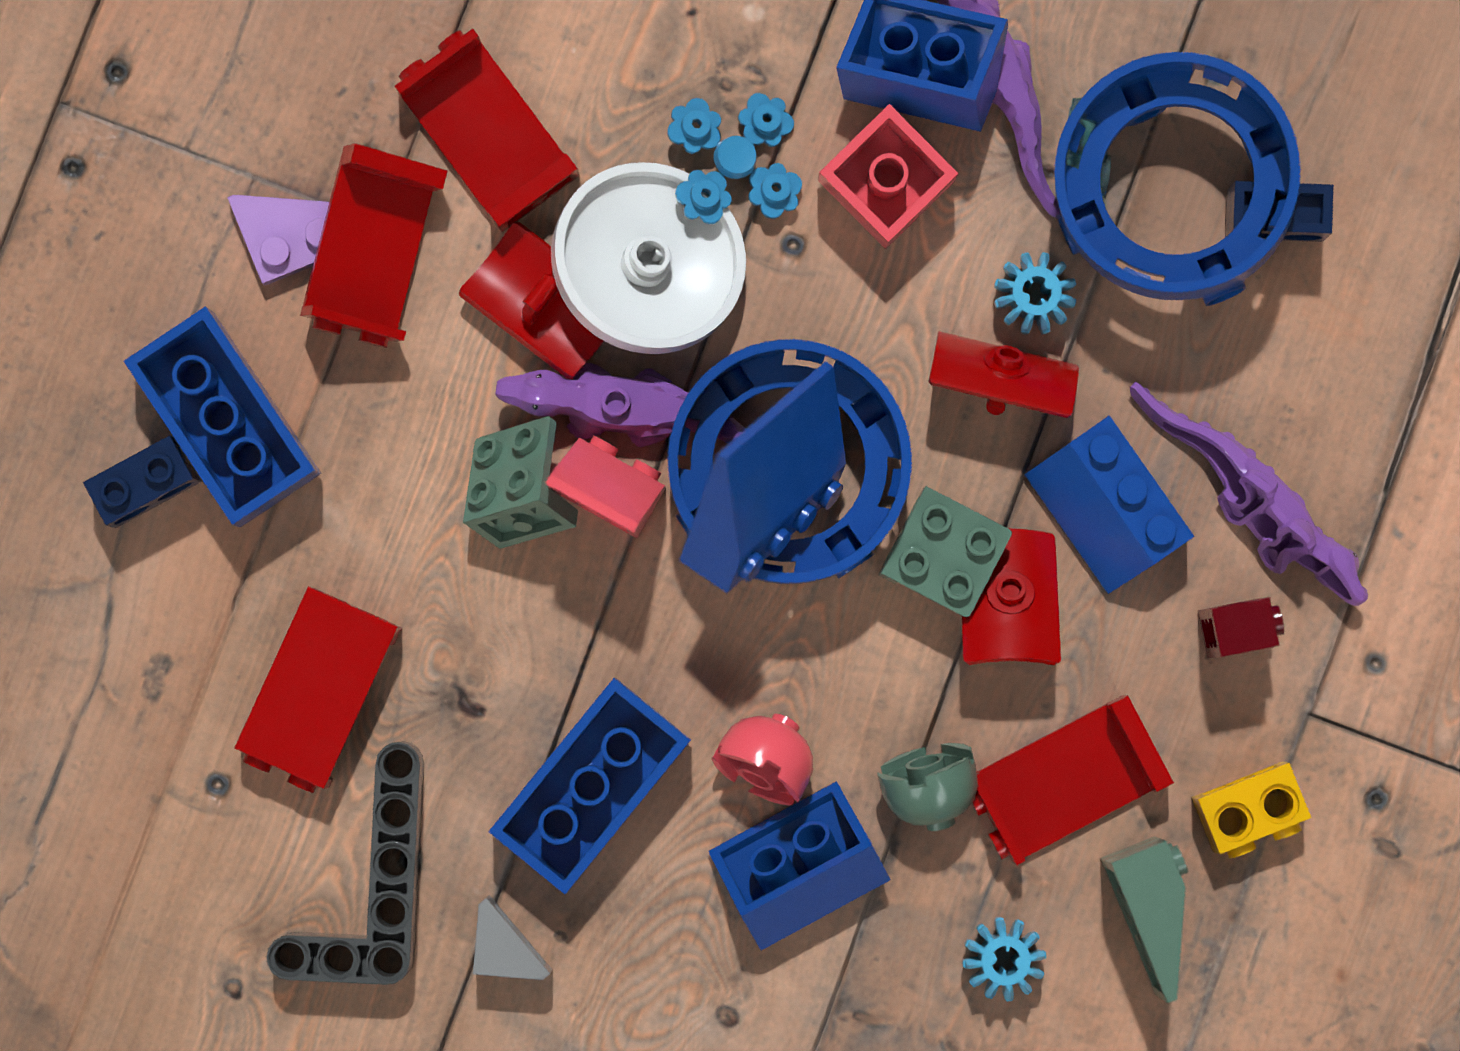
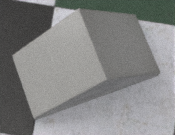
(502, 947)

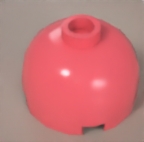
(768, 756)

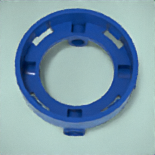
(1137, 95)
(867, 406)

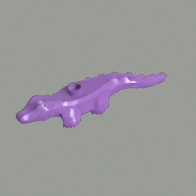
(1019, 104)
(602, 402)
(1263, 503)

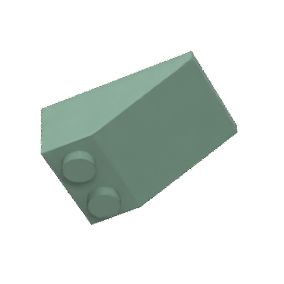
(1152, 902)

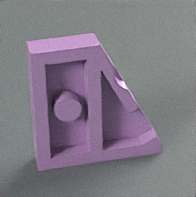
(279, 233)

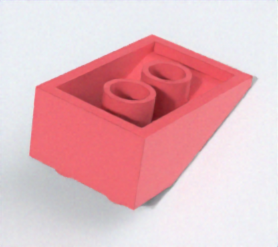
(606, 485)

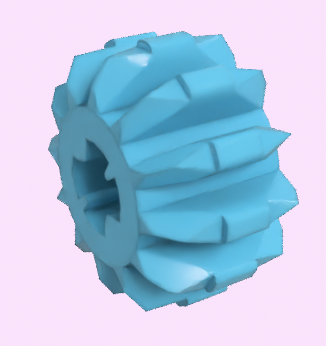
(1049, 286)
(1021, 959)

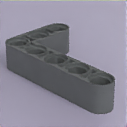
(381, 886)

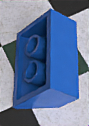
(924, 60)
(1109, 505)
(798, 865)

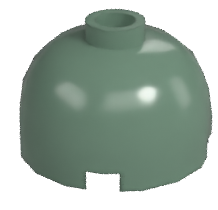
(930, 787)

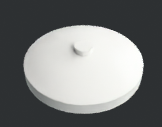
(640, 266)

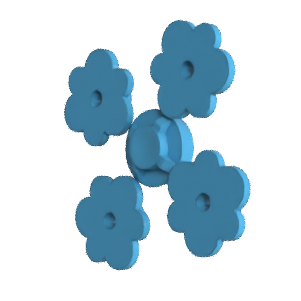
(734, 158)

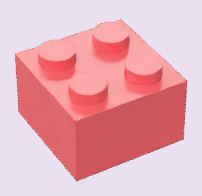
(887, 176)

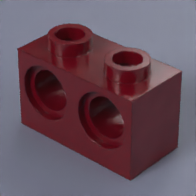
(1241, 627)

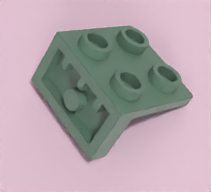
(508, 486)
(945, 552)

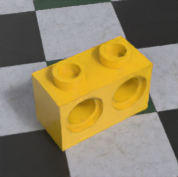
(1248, 797)

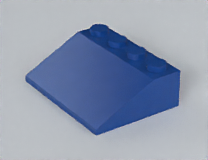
(769, 484)

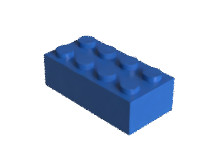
(222, 417)
(589, 785)

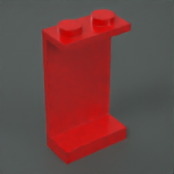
(485, 129)
(370, 244)
(315, 689)
(1069, 779)

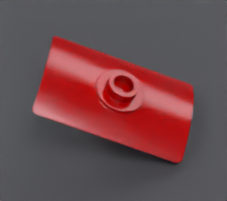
(522, 298)
(1004, 375)
(1018, 606)

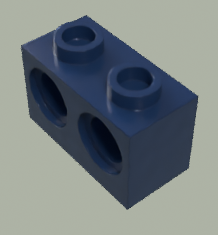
(1311, 218)
(141, 482)

